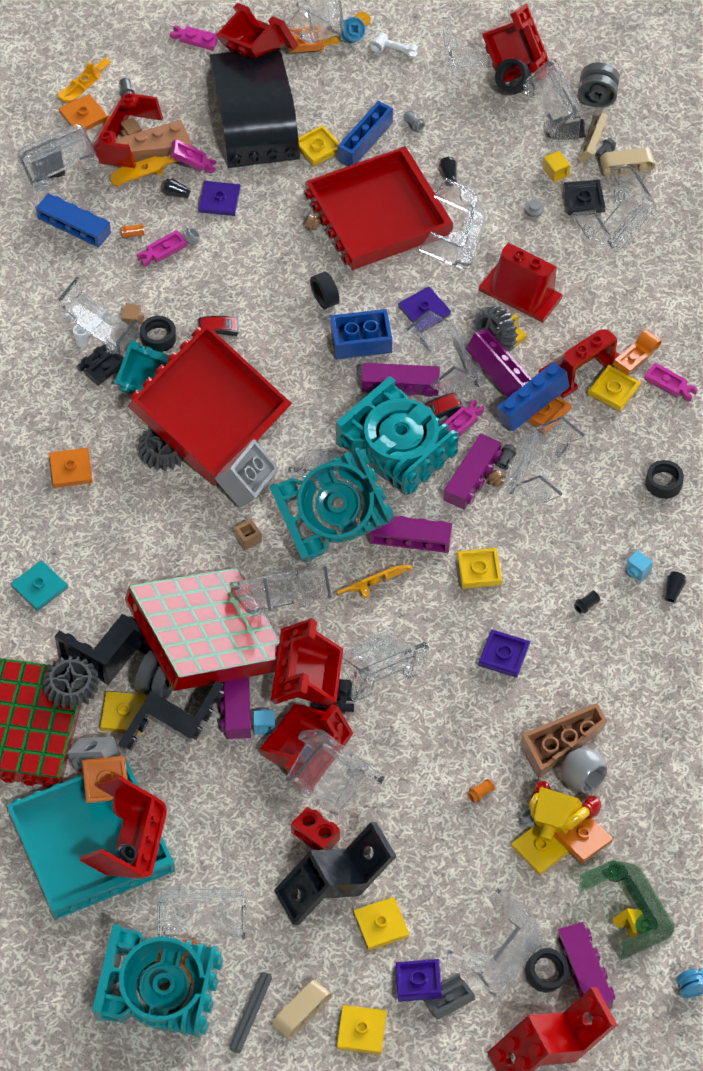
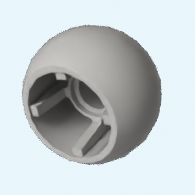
(584, 770)

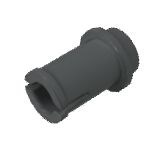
(125, 84)
(608, 146)
(509, 452)

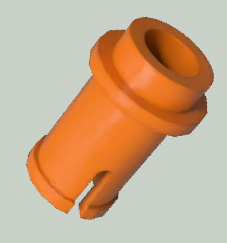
(133, 230)
(476, 793)

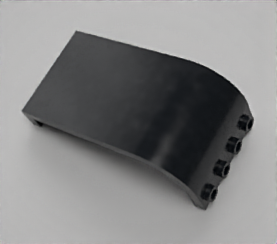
(255, 108)

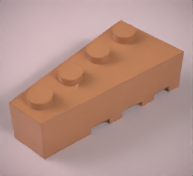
(155, 140)
(554, 741)

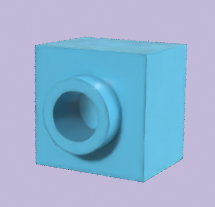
(639, 566)
(264, 721)

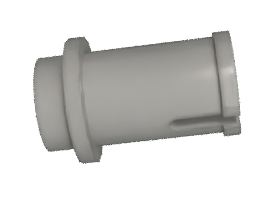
(417, 123)

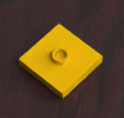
(318, 145)
(614, 388)
(479, 568)
(120, 710)
(537, 852)
(381, 923)
(361, 1029)

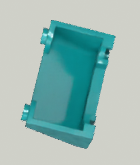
(138, 366)

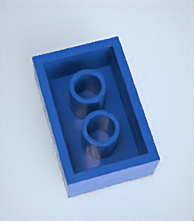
(361, 334)

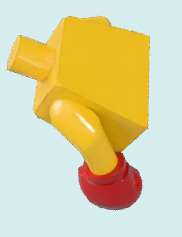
(559, 811)

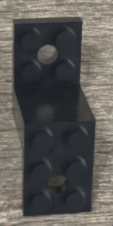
(111, 651)
(171, 717)
(335, 873)

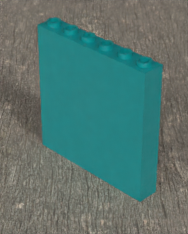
(59, 829)

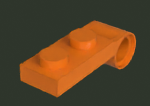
(637, 353)

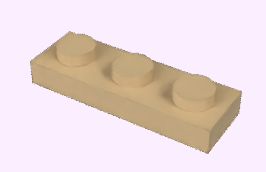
(593, 137)

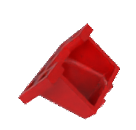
(253, 37)
(516, 40)
(523, 283)
(599, 345)
(306, 665)
(285, 746)

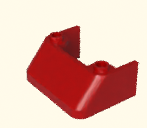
(104, 142)
(141, 827)

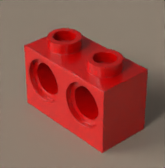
(312, 834)

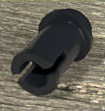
(582, 605)

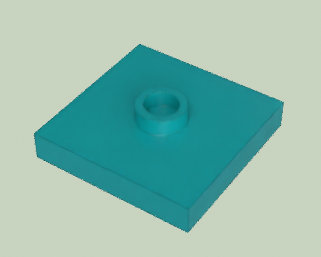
(39, 585)

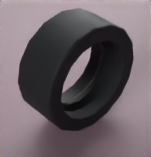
(500, 74)
(324, 290)
(158, 322)
(664, 491)
(560, 962)

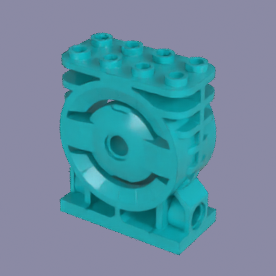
(392, 454)
(351, 467)
(200, 961)

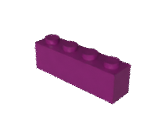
(497, 362)
(408, 378)
(473, 471)
(414, 534)
(236, 709)
(584, 961)

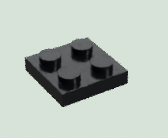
(584, 196)

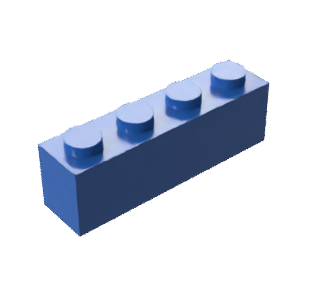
(365, 134)
(73, 220)
(533, 396)

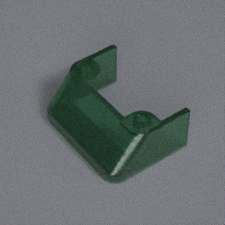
(655, 922)

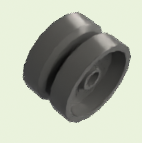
(598, 85)
(152, 678)

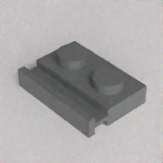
(454, 996)

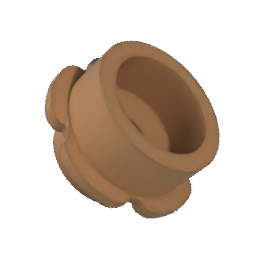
(312, 222)
(496, 478)

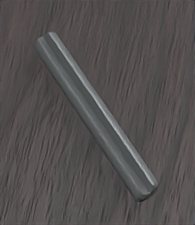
(250, 1012)

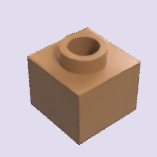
(129, 127)
(132, 312)
(248, 534)

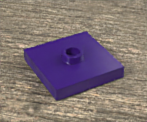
(219, 198)
(421, 302)
(504, 653)
(418, 980)

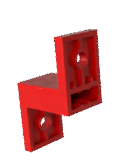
(554, 1036)

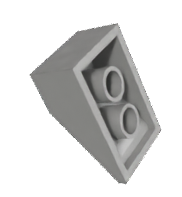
(246, 474)

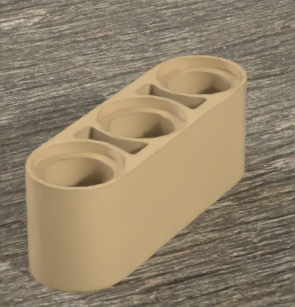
(640, 159)
(301, 1008)

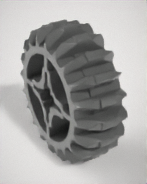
(499, 324)
(166, 454)
(83, 685)

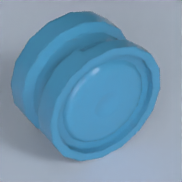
(353, 31)
(690, 983)

